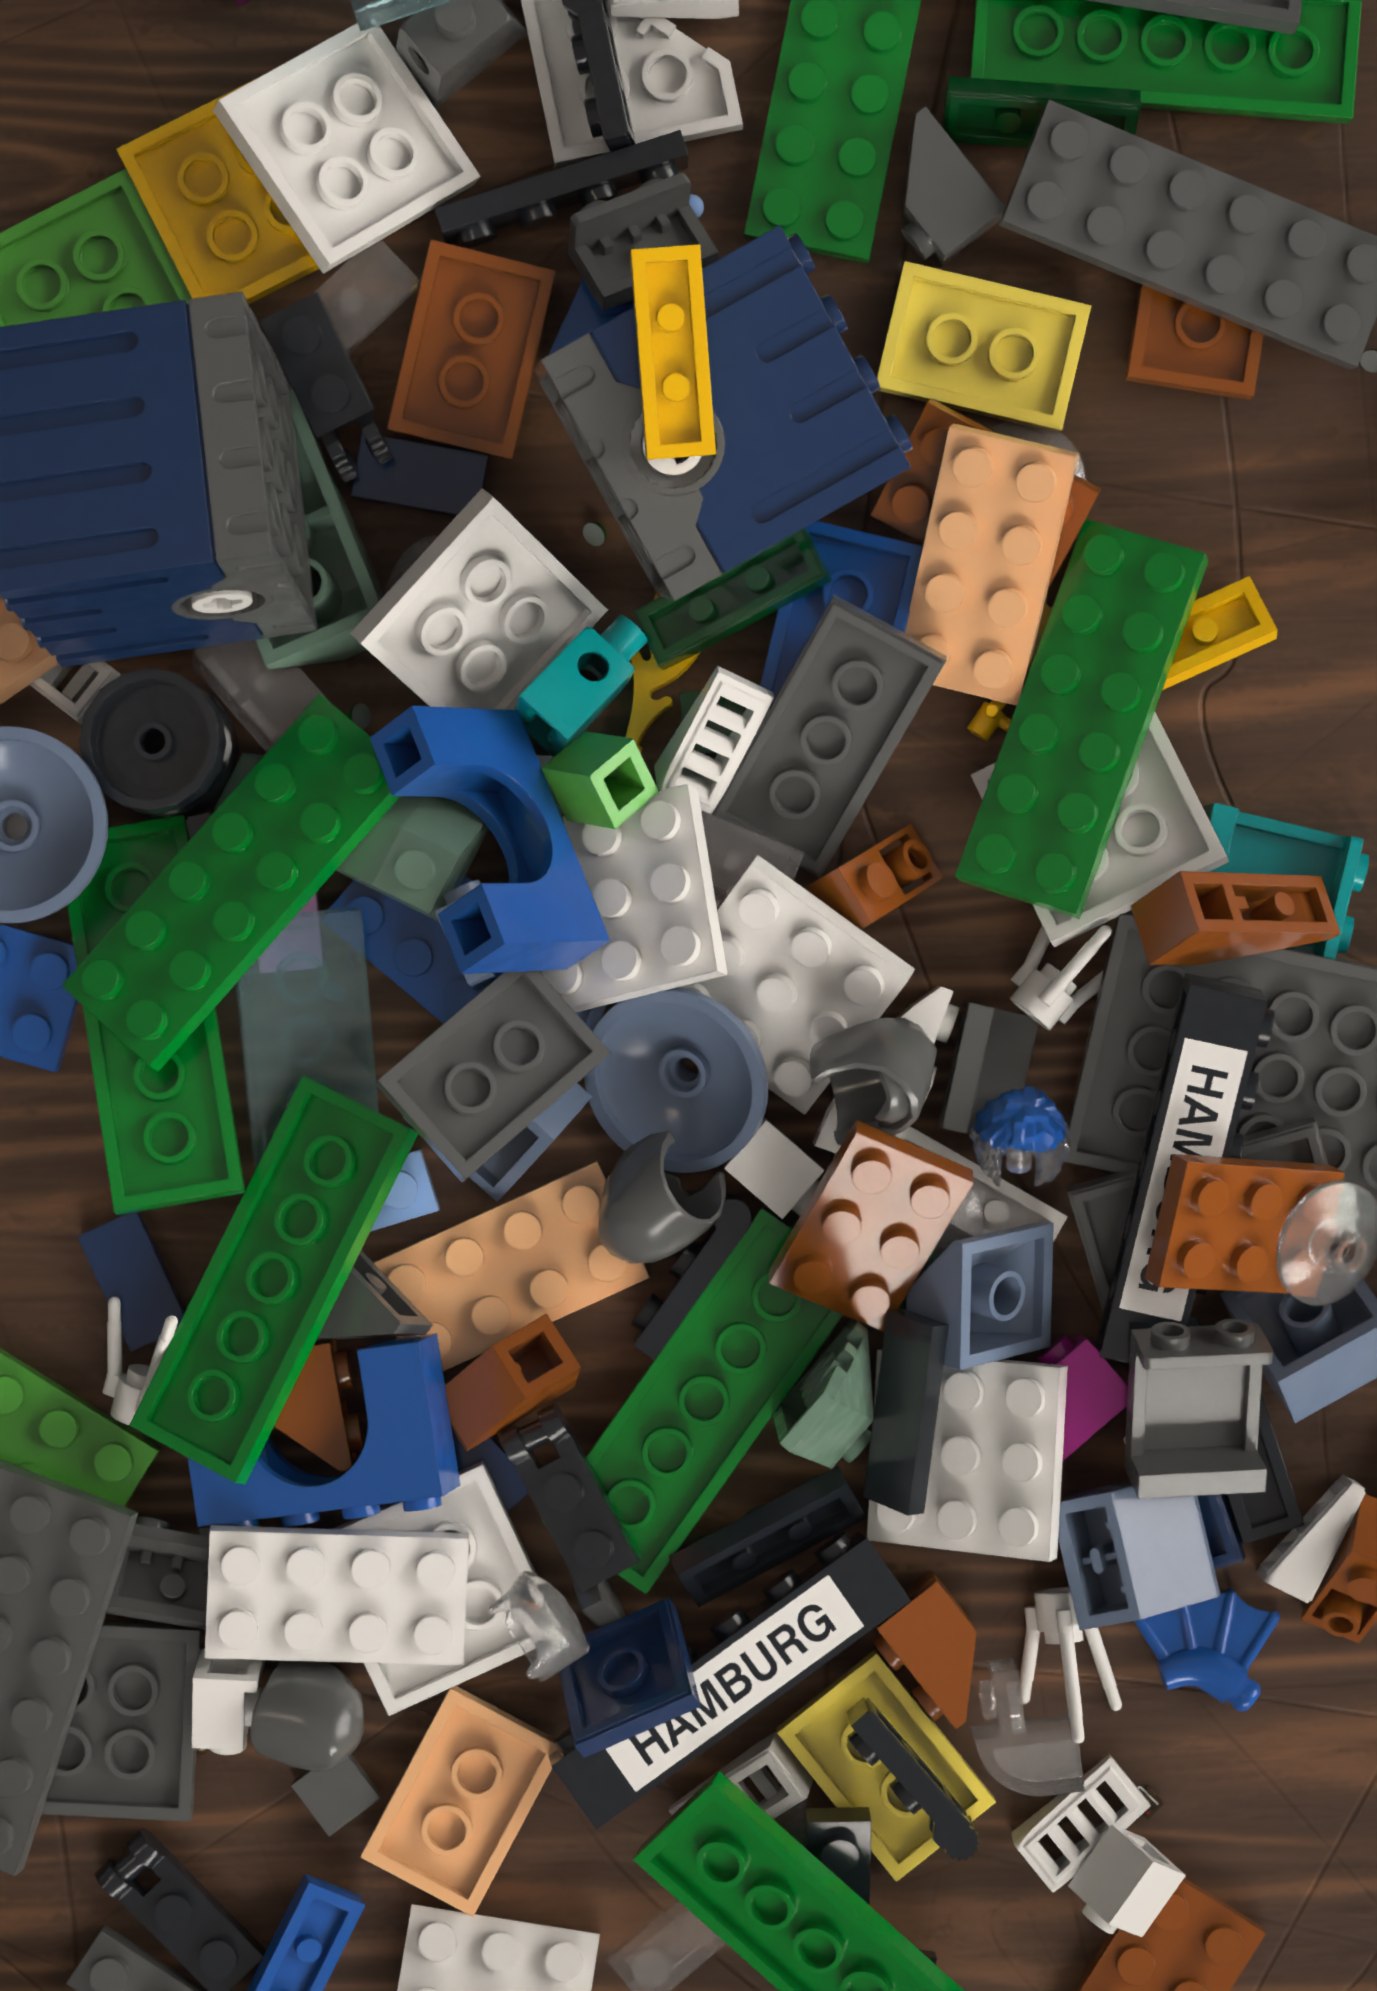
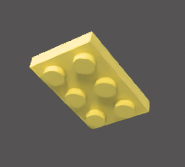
(982, 347)
(821, 1744)

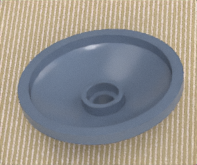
(64, 822)
(650, 1091)

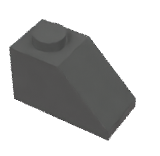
(943, 195)
(372, 1307)

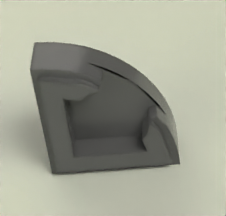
(600, 1603)

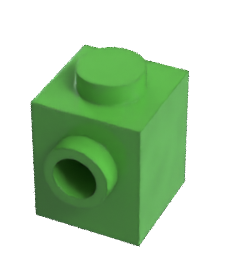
(600, 779)

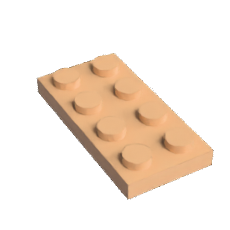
(989, 558)
(512, 1266)

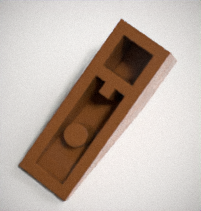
(1231, 916)

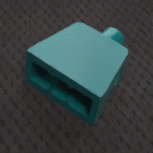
(563, 702)

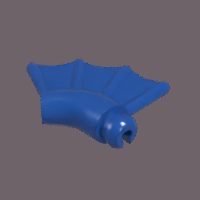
(1211, 1646)

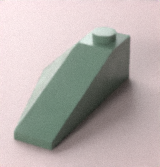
(339, 564)
(413, 850)
(831, 1402)

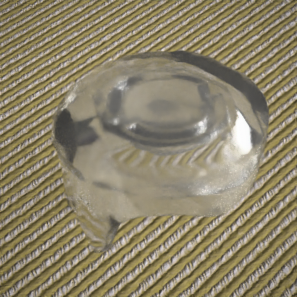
(542, 1625)

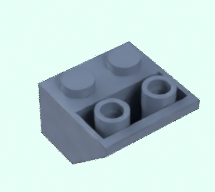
(1133, 1554)

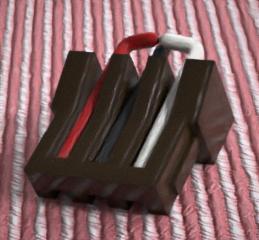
(1153, 1799)

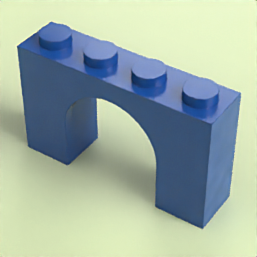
(490, 766)
(403, 1460)

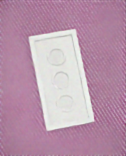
(336, 1595)

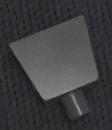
(456, 43)

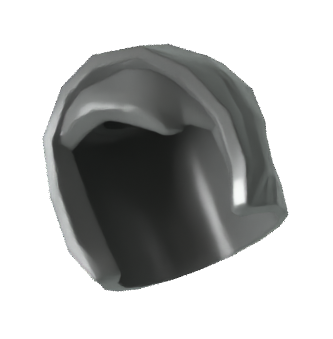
(876, 1073)
(647, 1211)
(307, 1716)

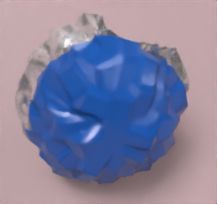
(1021, 1127)

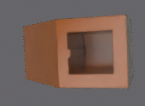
(878, 878)
(510, 1382)
(319, 1411)
(1348, 1593)
(935, 1645)

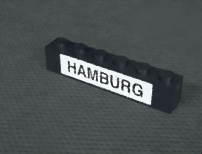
(1193, 1113)
(743, 1671)

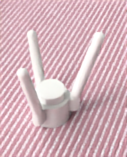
(1047, 992)
(130, 1387)
(1057, 1619)

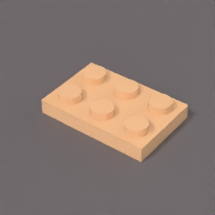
(461, 1800)

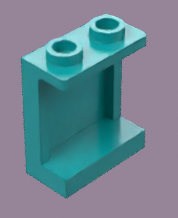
(1278, 847)

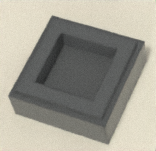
(336, 1793)

